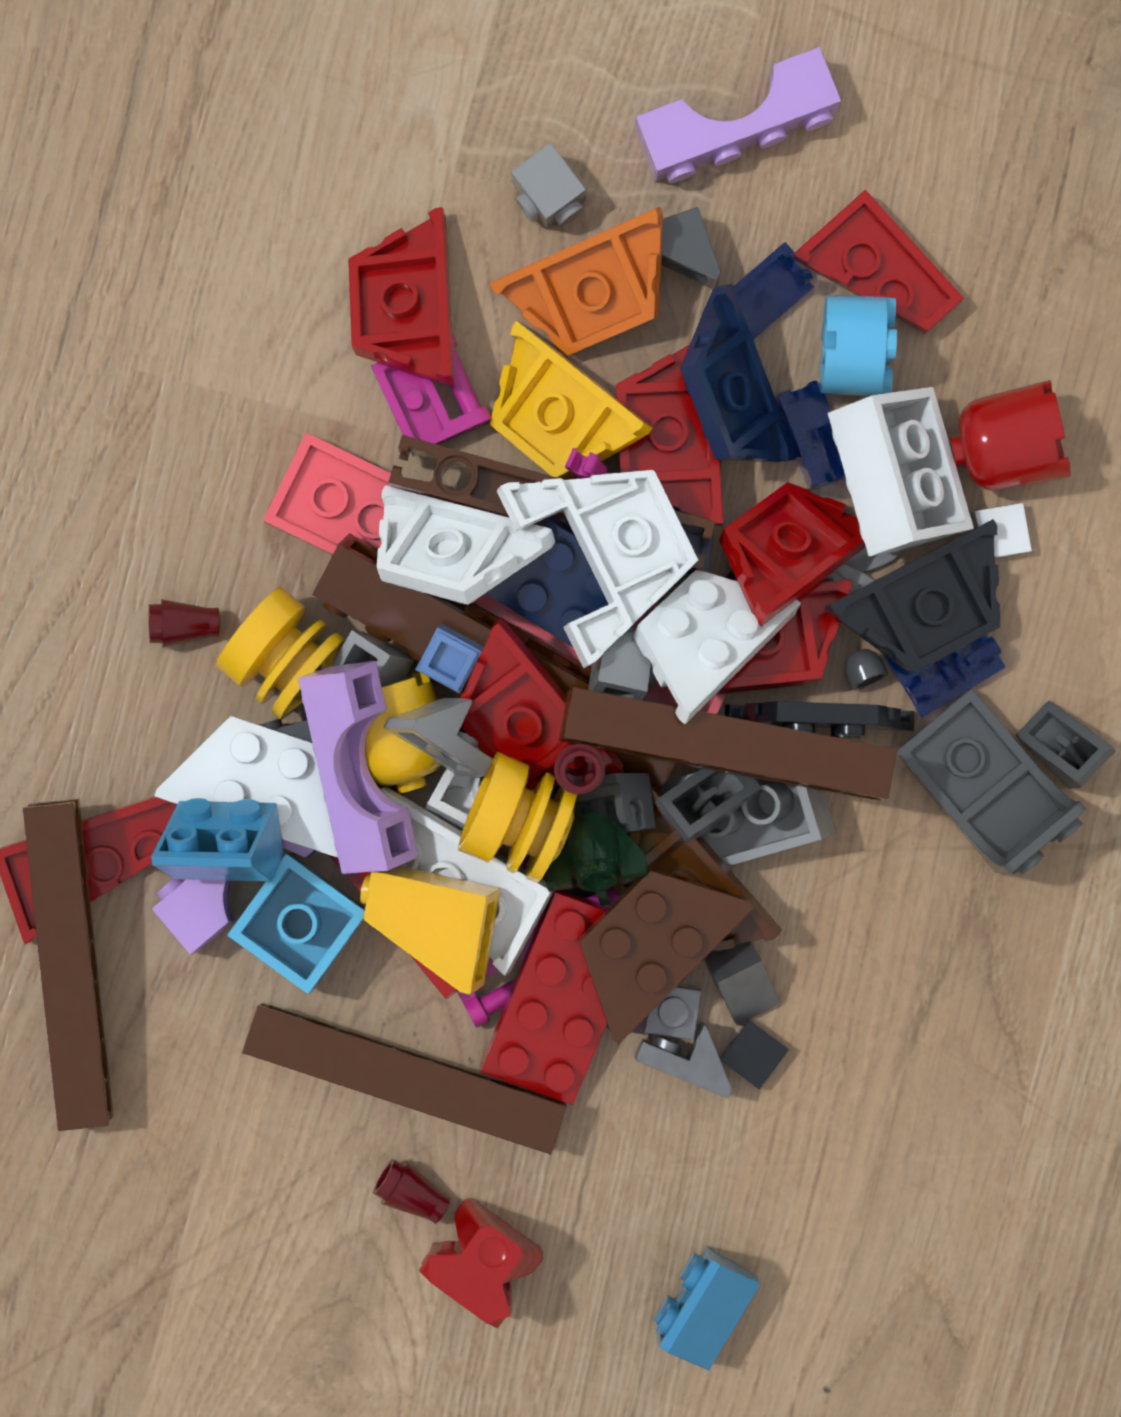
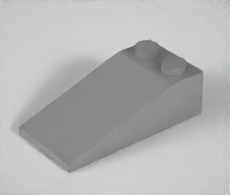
(769, 822)

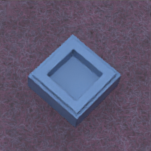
(450, 658)

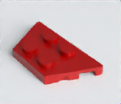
(404, 301)
(677, 441)
(788, 547)
(799, 648)
(519, 707)

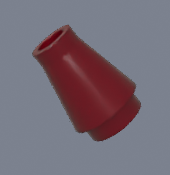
(181, 623)
(584, 778)
(409, 1191)

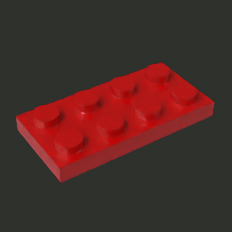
(553, 1007)

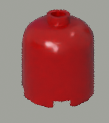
(1012, 438)

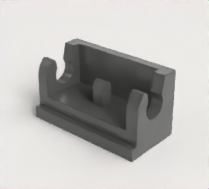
(620, 797)

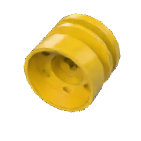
(278, 651)
(517, 818)

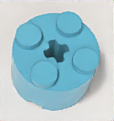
(858, 345)

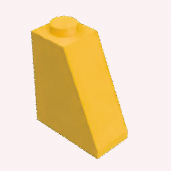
(435, 920)

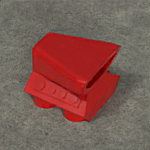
(481, 1262)

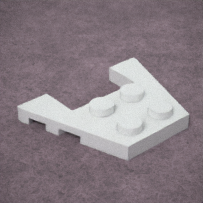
(626, 538)

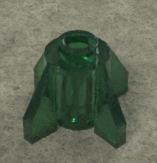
(595, 857)

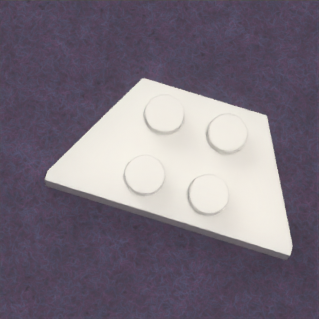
(451, 547)
(703, 638)
(261, 766)

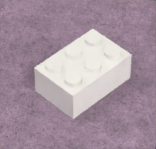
(900, 470)

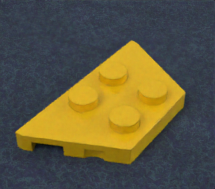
(555, 407)

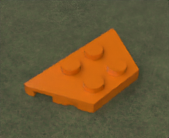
(592, 285)

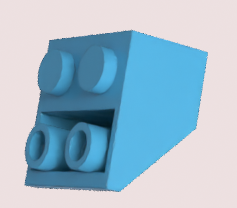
(221, 841)
(705, 1309)

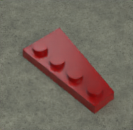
(115, 849)

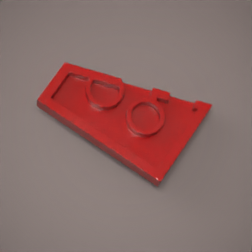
(875, 258)

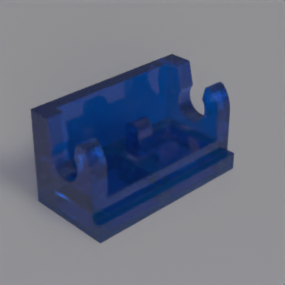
(772, 289)
(811, 434)

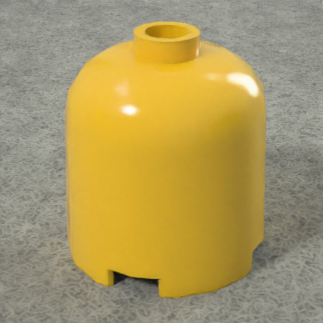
(390, 757)

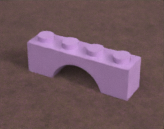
(681, 139)
(366, 825)
(200, 908)

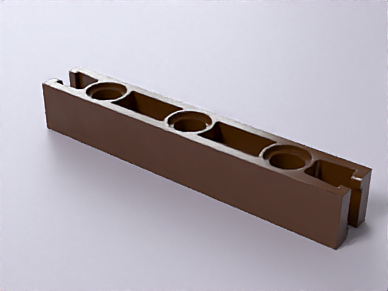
(487, 477)
(728, 745)
(68, 964)
(404, 1078)

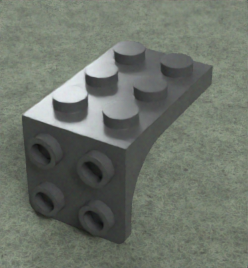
(989, 786)

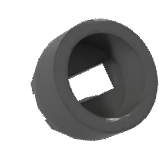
(864, 669)

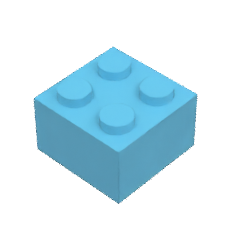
(298, 923)

